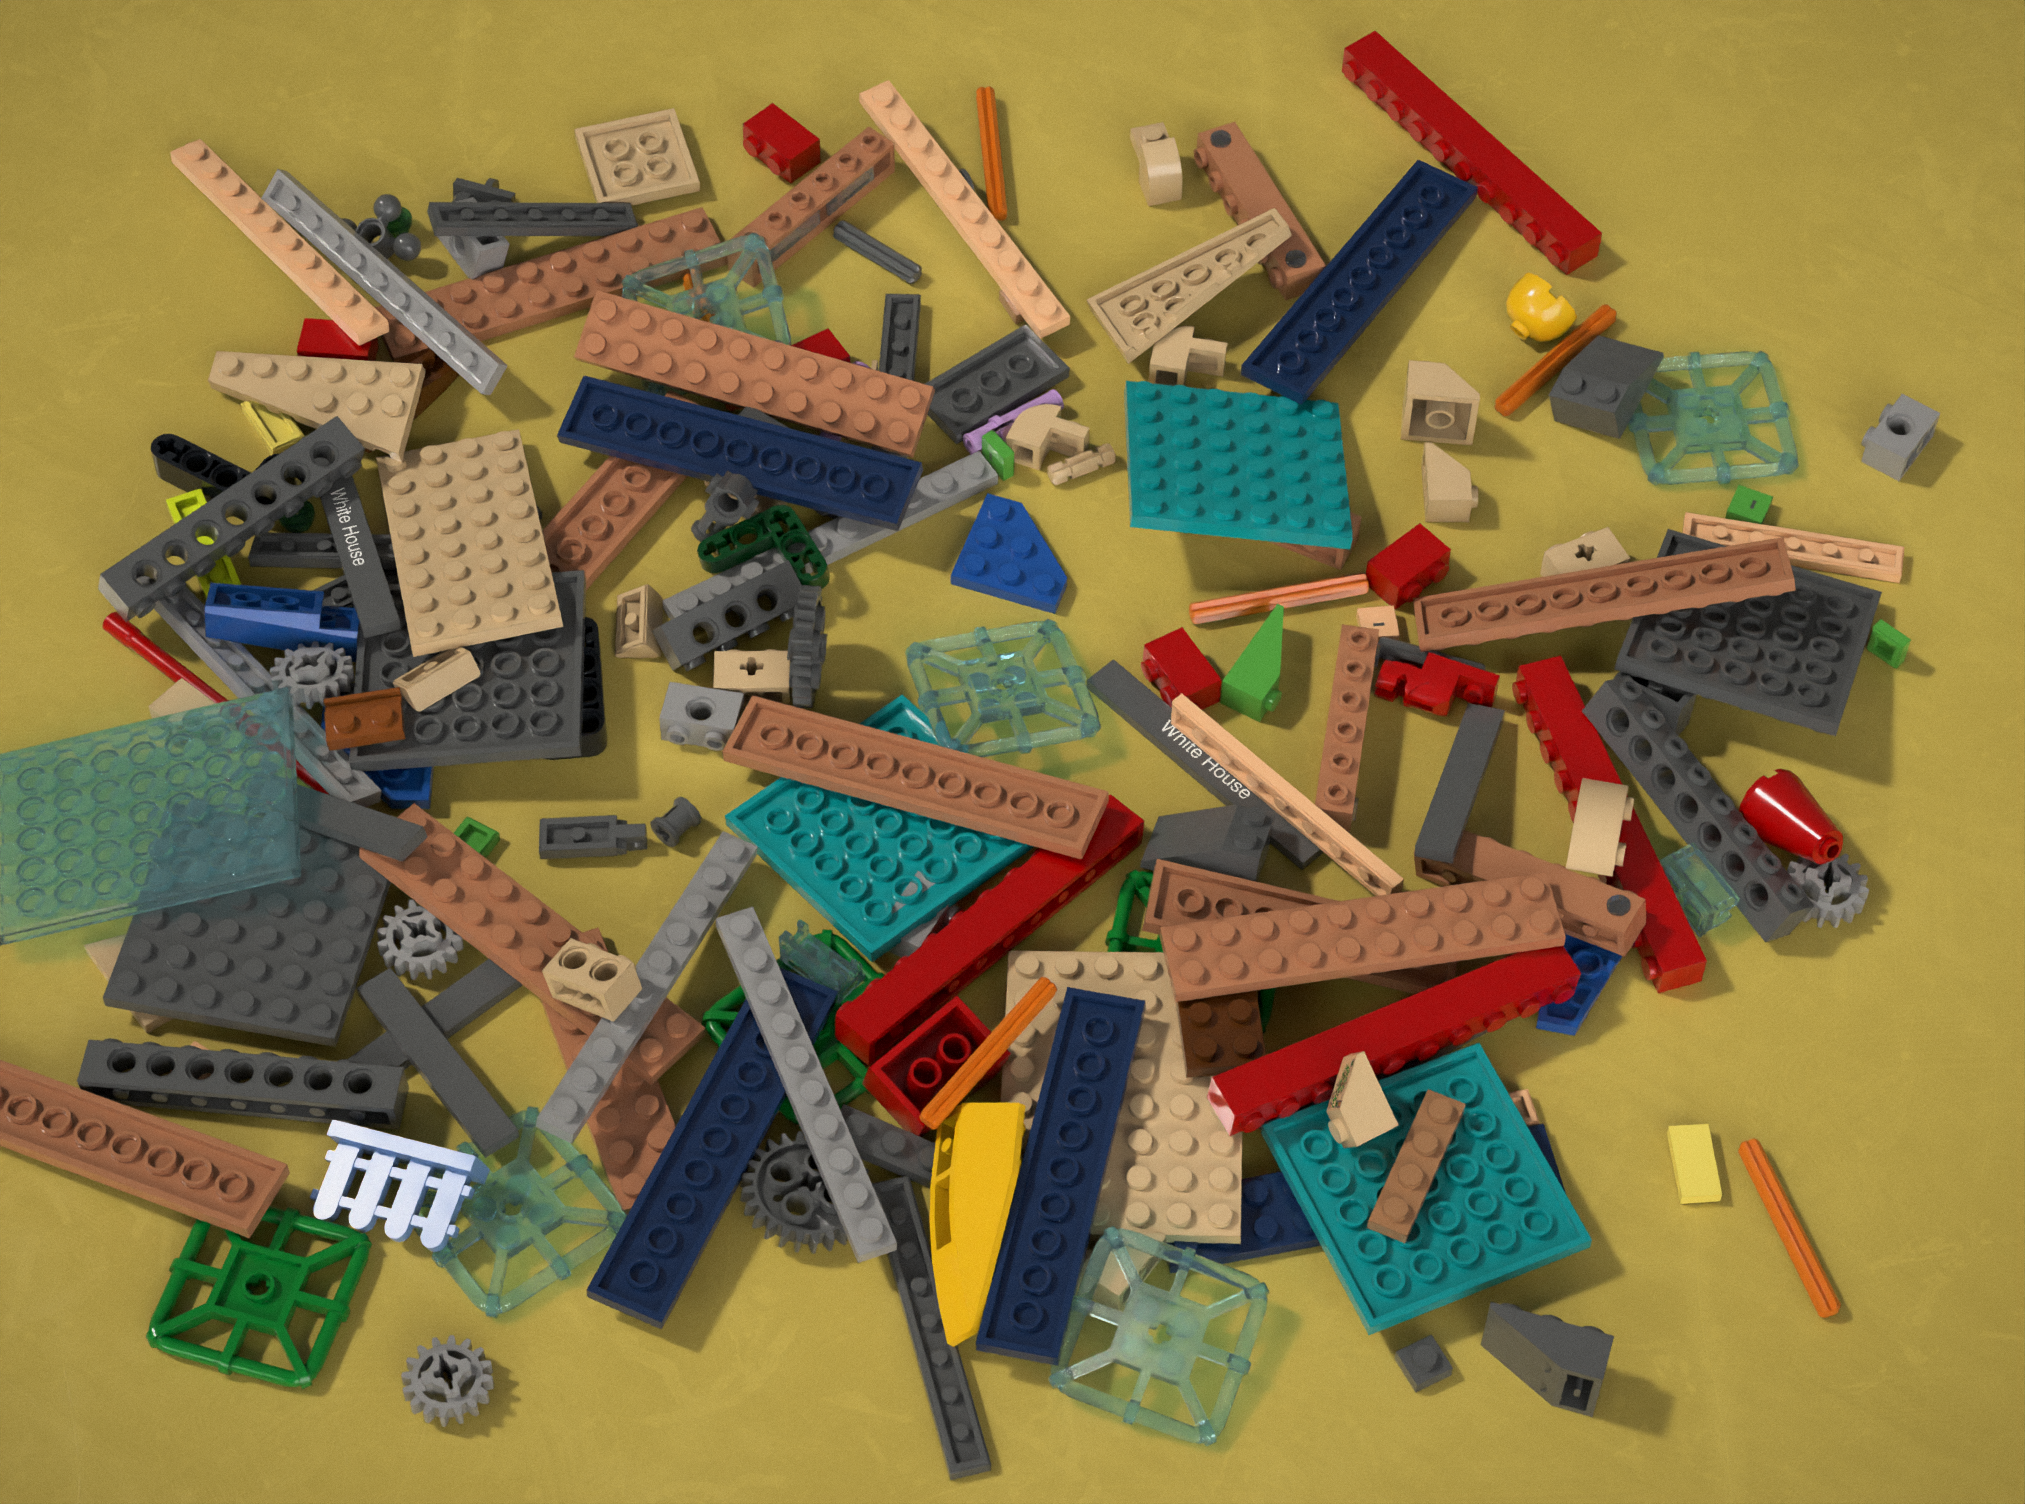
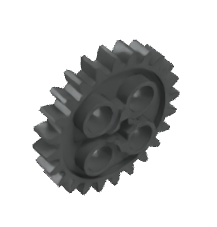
(807, 646)
(800, 1193)

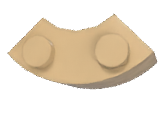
(1598, 827)

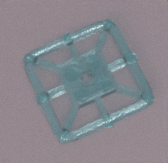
(717, 296)
(1730, 423)
(1013, 670)
(537, 1217)
(1166, 1361)

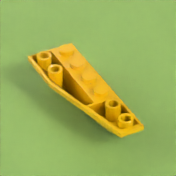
(969, 1207)

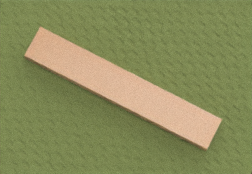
(1806, 548)

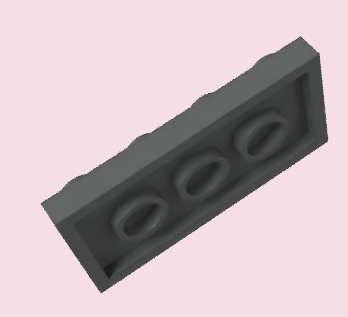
(994, 382)

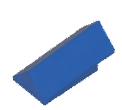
(278, 618)

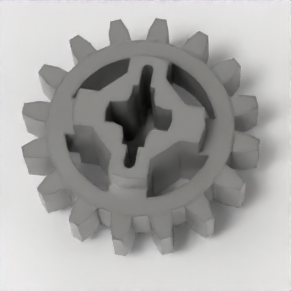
(313, 673)
(1844, 888)
(419, 941)
(467, 1373)

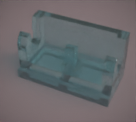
(1699, 888)
(819, 962)

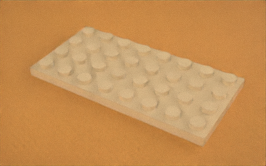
(468, 543)

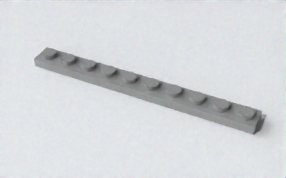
(384, 282)
(845, 536)
(247, 678)
(657, 971)
(806, 1085)

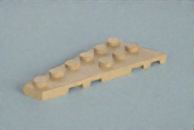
(1162, 297)
(368, 396)

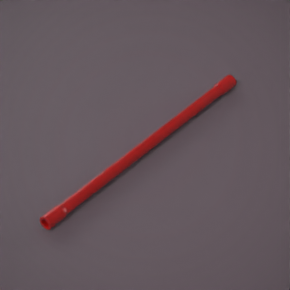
(133, 638)

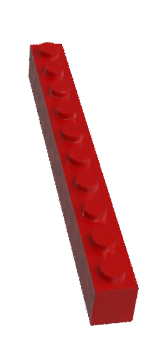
(1471, 153)
(1575, 752)
(981, 937)
(1393, 1036)

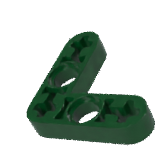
(769, 536)

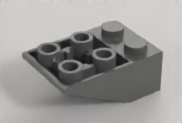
(1549, 1355)

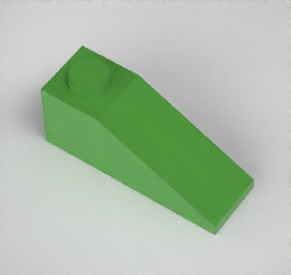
(1254, 679)

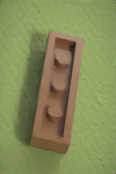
(1416, 1166)

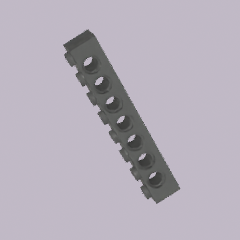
(329, 441)
(1697, 806)
(259, 1097)

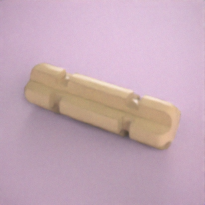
(1081, 464)

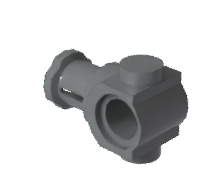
(722, 507)

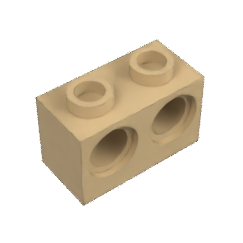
(592, 979)

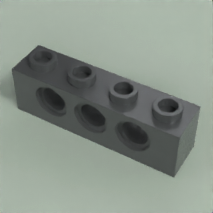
(677, 636)

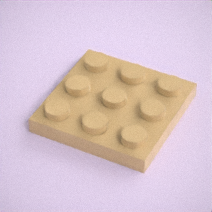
(637, 159)

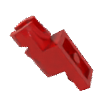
(1436, 684)

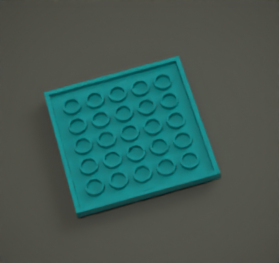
(1236, 465)
(861, 855)
(1485, 1215)

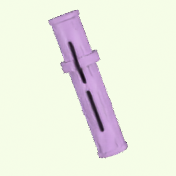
(973, 440)

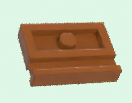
(364, 719)

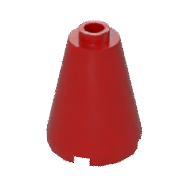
(1791, 818)

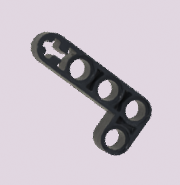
(196, 468)
(593, 711)

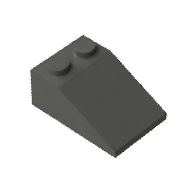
(1603, 386)
(1216, 839)

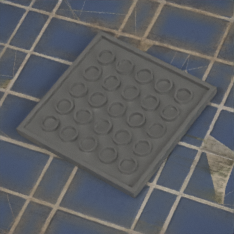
(1764, 654)
(517, 708)
(261, 956)

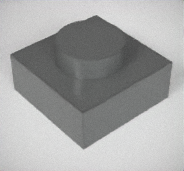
(1423, 1363)

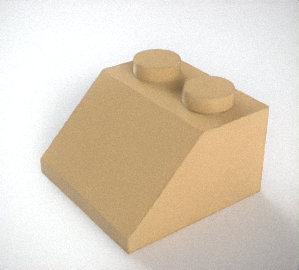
(1438, 405)

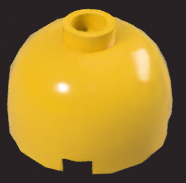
(1537, 311)

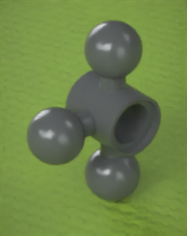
(387, 209)

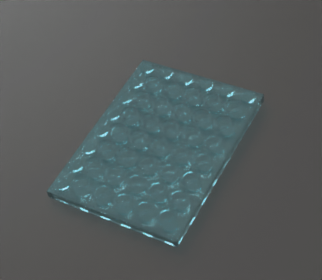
(148, 816)

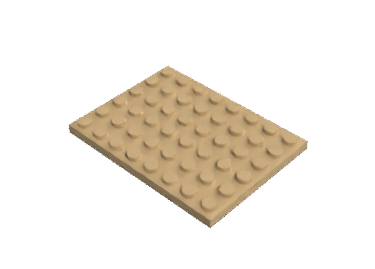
(1170, 1153)

